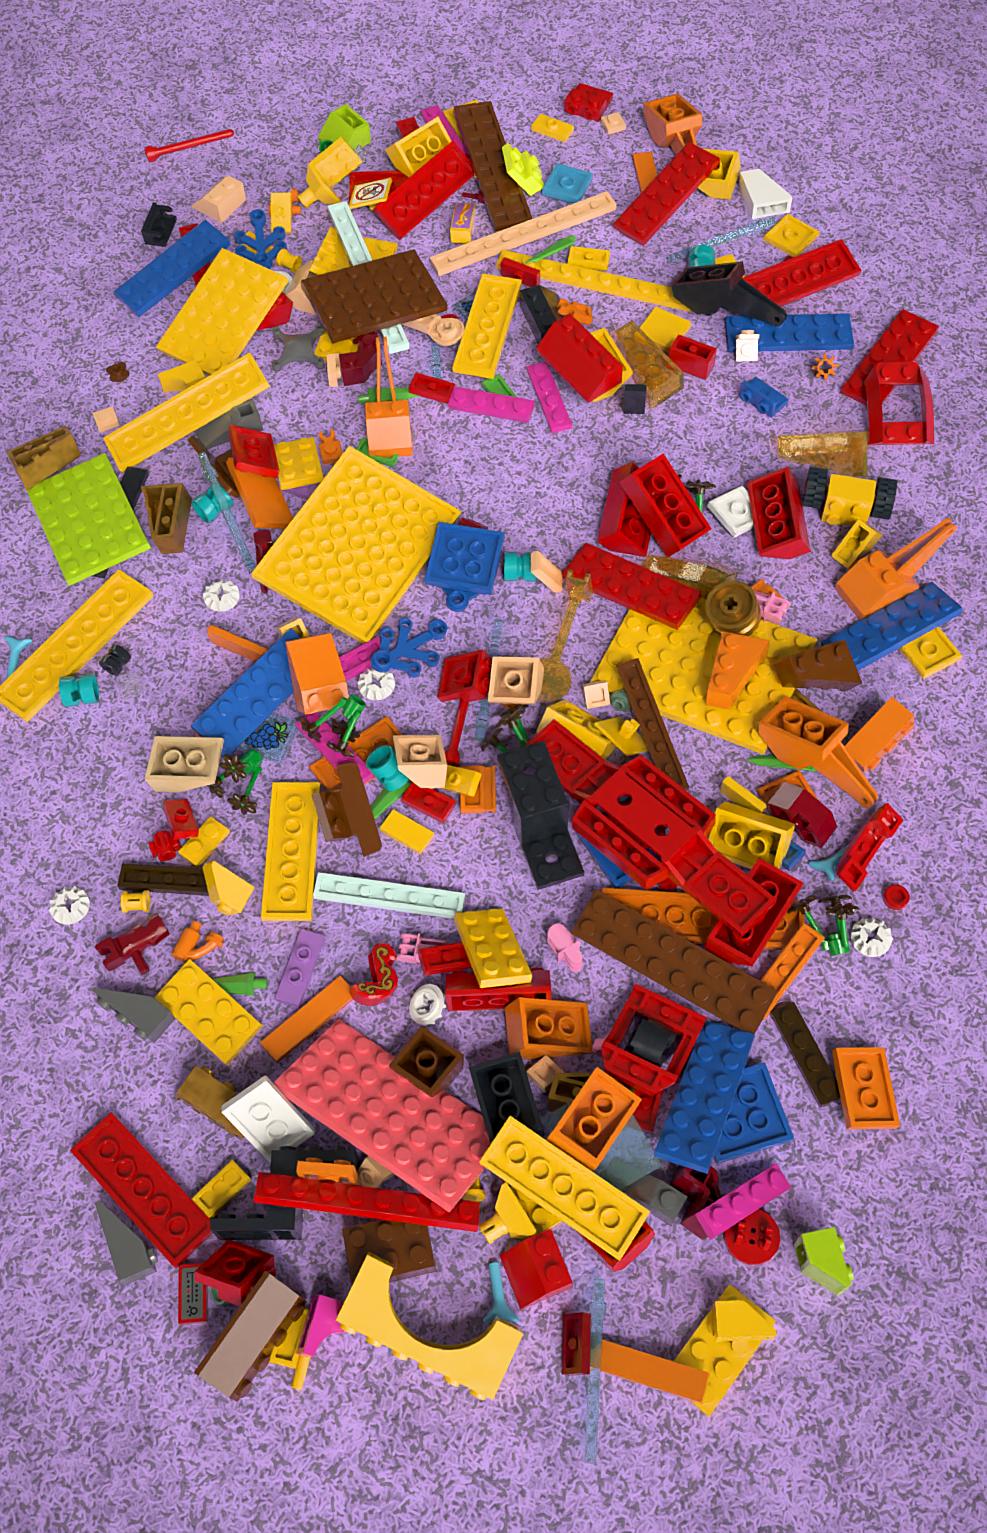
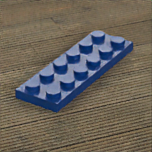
(172, 268)
(797, 332)
(897, 624)
(249, 699)
(705, 1097)

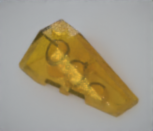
(836, 450)
(693, 573)

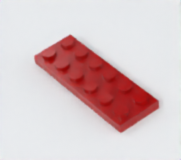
(425, 190)
(666, 193)
(806, 273)
(899, 343)
(634, 586)
(143, 1190)

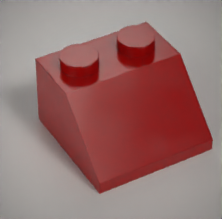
(536, 1269)

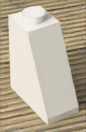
(763, 194)

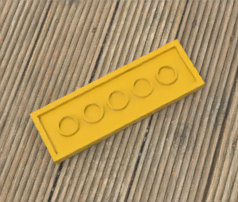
(487, 326)
(291, 853)
(565, 1188)

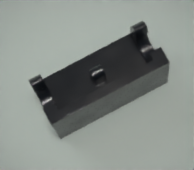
(158, 225)

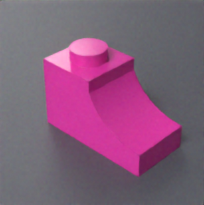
(319, 1324)

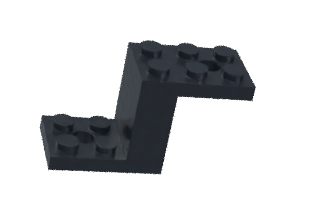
(540, 814)
(281, 1221)

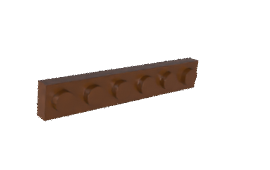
(650, 721)

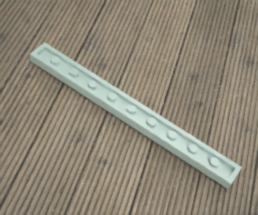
(357, 254)

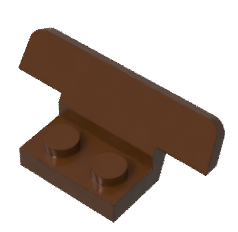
(219, 462)
(348, 811)

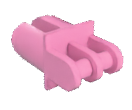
(772, 606)
(420, 943)
(565, 946)

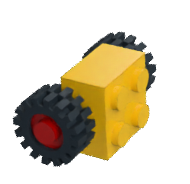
(848, 497)

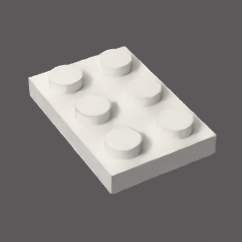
(267, 1118)

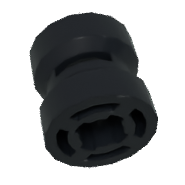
(115, 659)

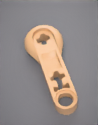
(441, 330)

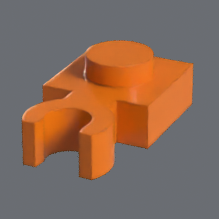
(579, 311)
(329, 449)

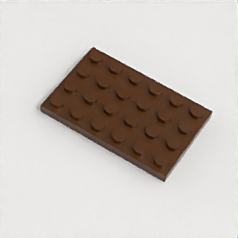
(373, 295)

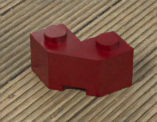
(359, 365)
(811, 817)
(700, 1190)

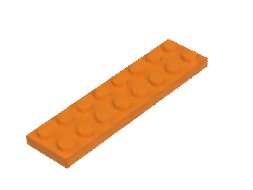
(690, 919)

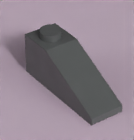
(657, 1197)
(128, 1251)

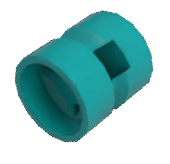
(701, 256)
(207, 505)
(518, 567)
(75, 690)
(384, 767)

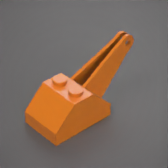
(672, 121)
(389, 419)
(882, 578)
(813, 738)

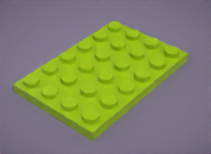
(87, 519)

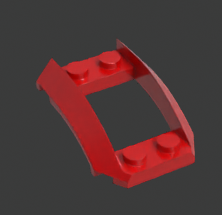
(898, 432)
(638, 1071)

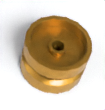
(733, 608)

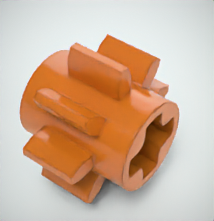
(830, 369)

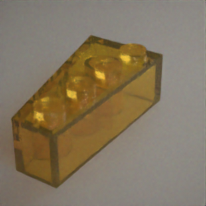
(649, 364)

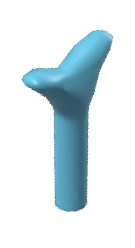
(16, 647)
(828, 864)
(499, 1307)

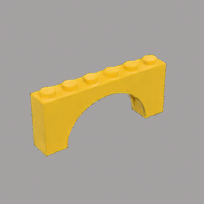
(475, 1364)

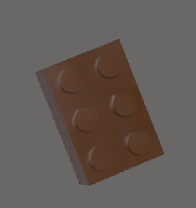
(400, 1243)

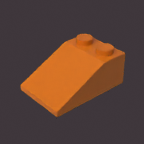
(316, 673)
(548, 1028)
(594, 1119)

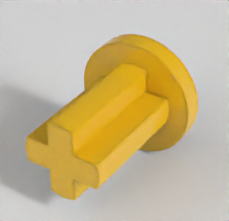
(474, 1193)

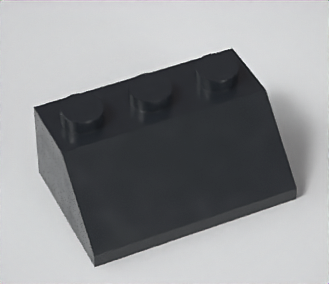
(539, 309)
(505, 1092)

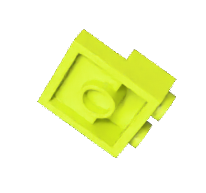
(523, 169)

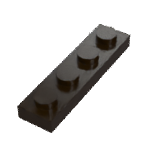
(162, 879)
(806, 1054)

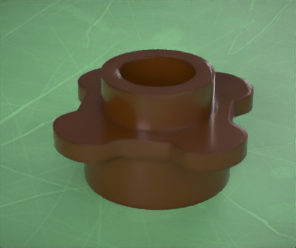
(118, 372)

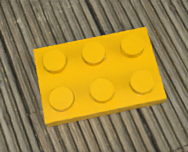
(298, 463)

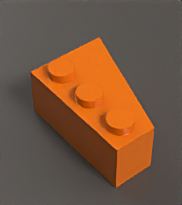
(733, 667)
(880, 734)

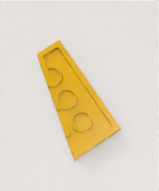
(330, 255)

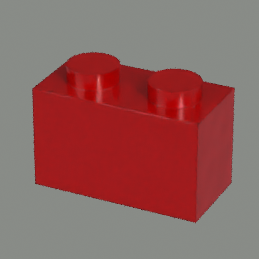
(693, 356)

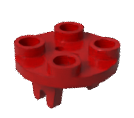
(765, 1239)

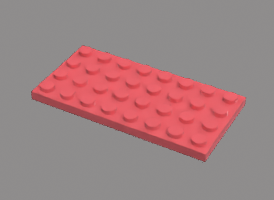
(419, 1138)

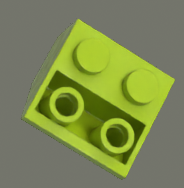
(349, 125)
(823, 1261)

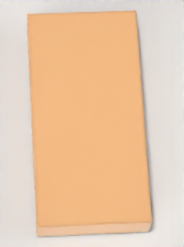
(546, 571)

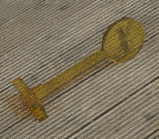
(556, 674)

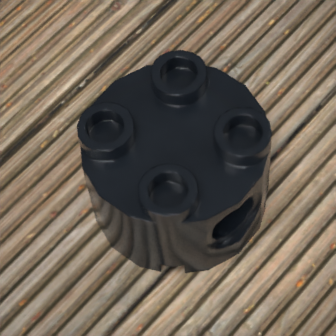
(650, 1040)

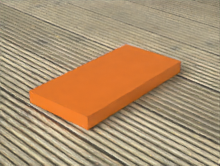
(261, 499)
(370, 739)

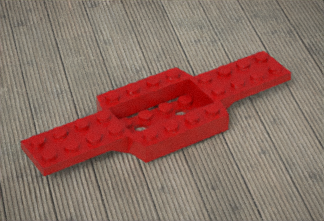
(656, 800)

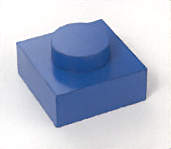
(792, 856)

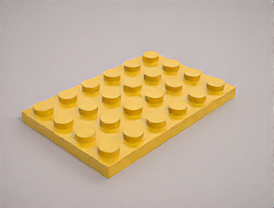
(222, 312)

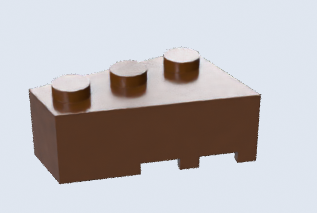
(820, 667)

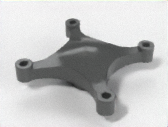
(298, 348)

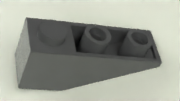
(242, 415)
(140, 1011)

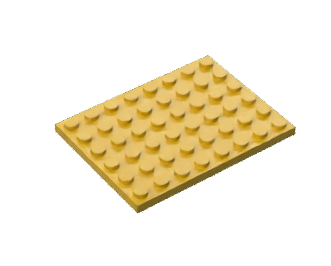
(355, 545)
(681, 666)

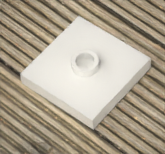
(733, 511)

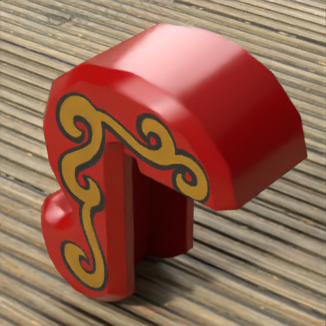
(383, 977)

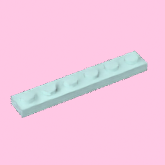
(388, 895)

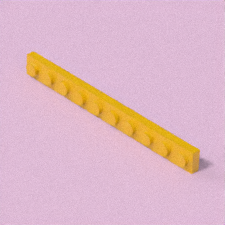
(599, 281)

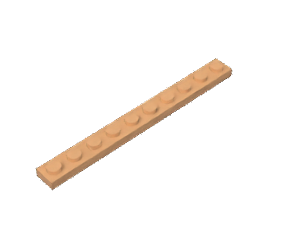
(522, 233)

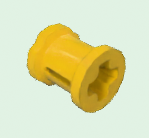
(288, 260)
(135, 901)

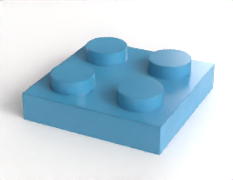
(567, 183)

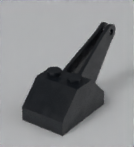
(721, 286)

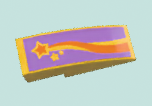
(463, 222)

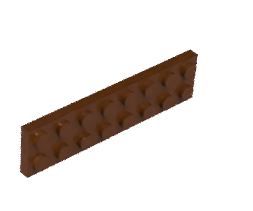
(484, 146)
(674, 962)

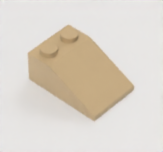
(183, 763)

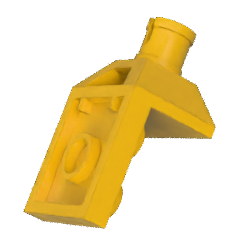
(328, 170)
(517, 1217)

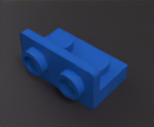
(762, 396)

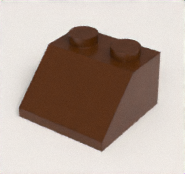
(428, 1062)

